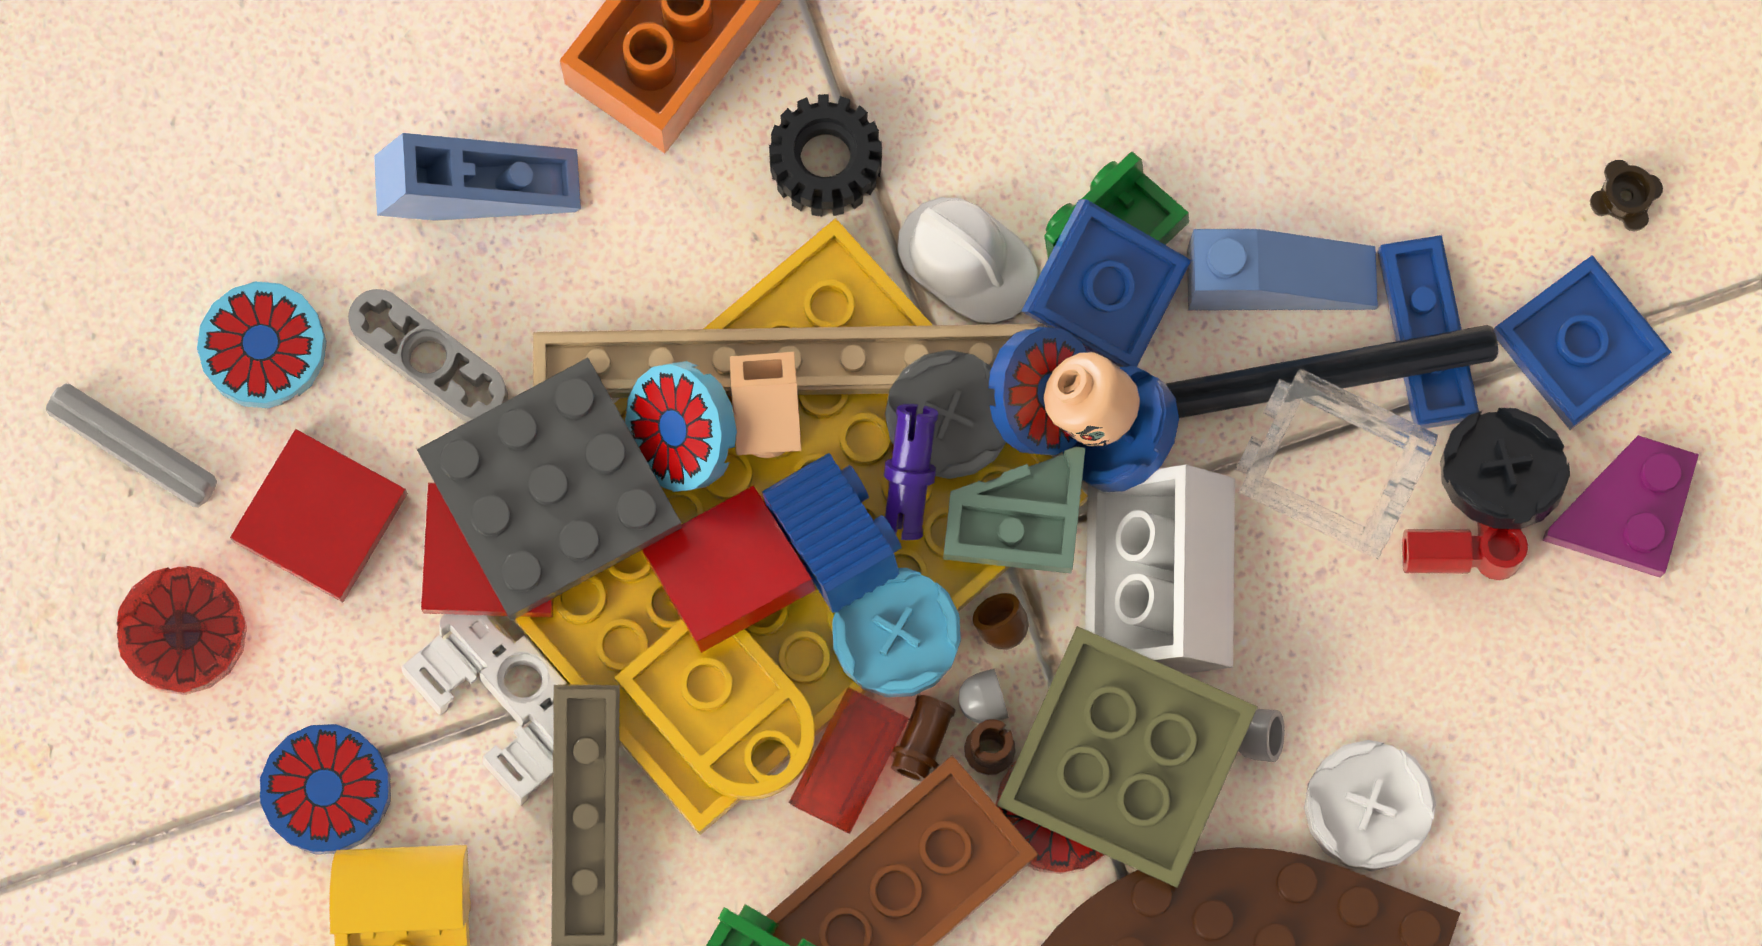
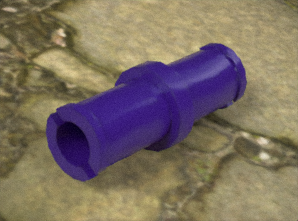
(910, 470)

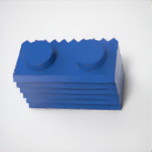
(833, 531)

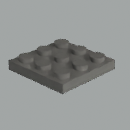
(549, 488)

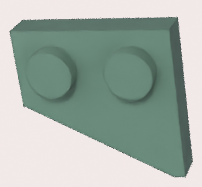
(1019, 518)

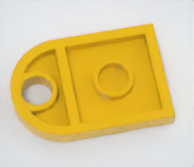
(721, 709)

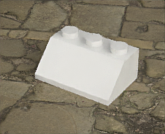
(1165, 568)

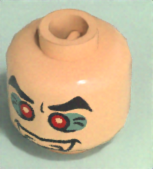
(1097, 399)

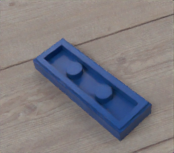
(1420, 306)

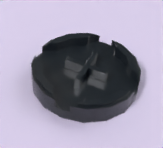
(1504, 468)

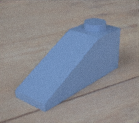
(473, 178)
(1278, 272)

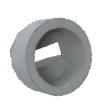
(982, 697)
(1264, 736)

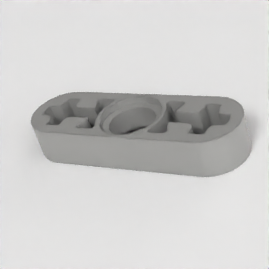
(401, 316)

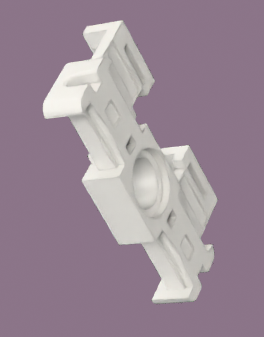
(466, 654)

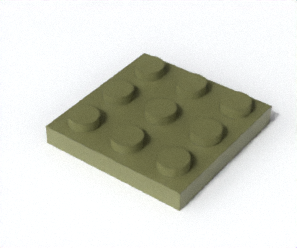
(1127, 756)

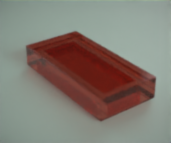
(848, 760)

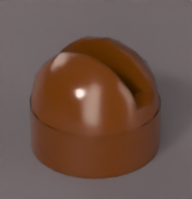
(1001, 621)

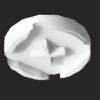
(1369, 805)

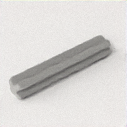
(131, 445)

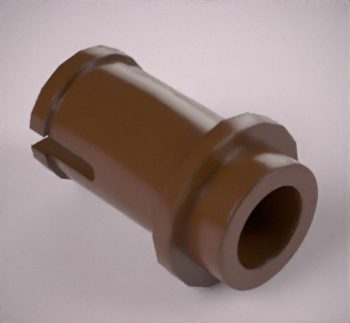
(922, 738)
(986, 762)

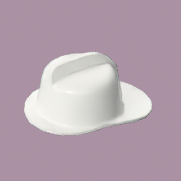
(967, 259)

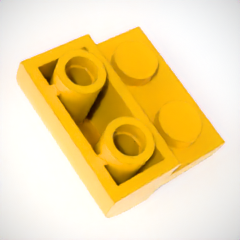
(400, 896)

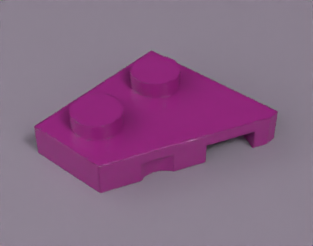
(1630, 508)

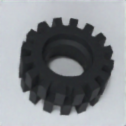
(825, 119)

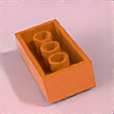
(660, 59)

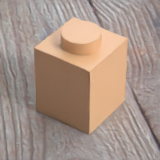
(765, 404)

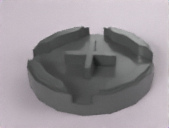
(960, 392)

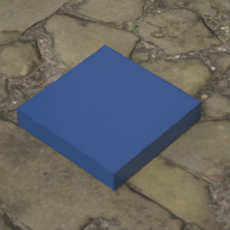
(1106, 284)
(1581, 342)

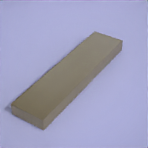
(585, 815)

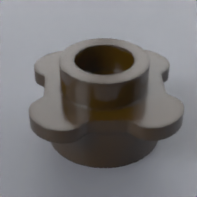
(1633, 179)

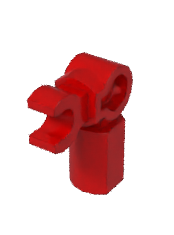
(1455, 551)

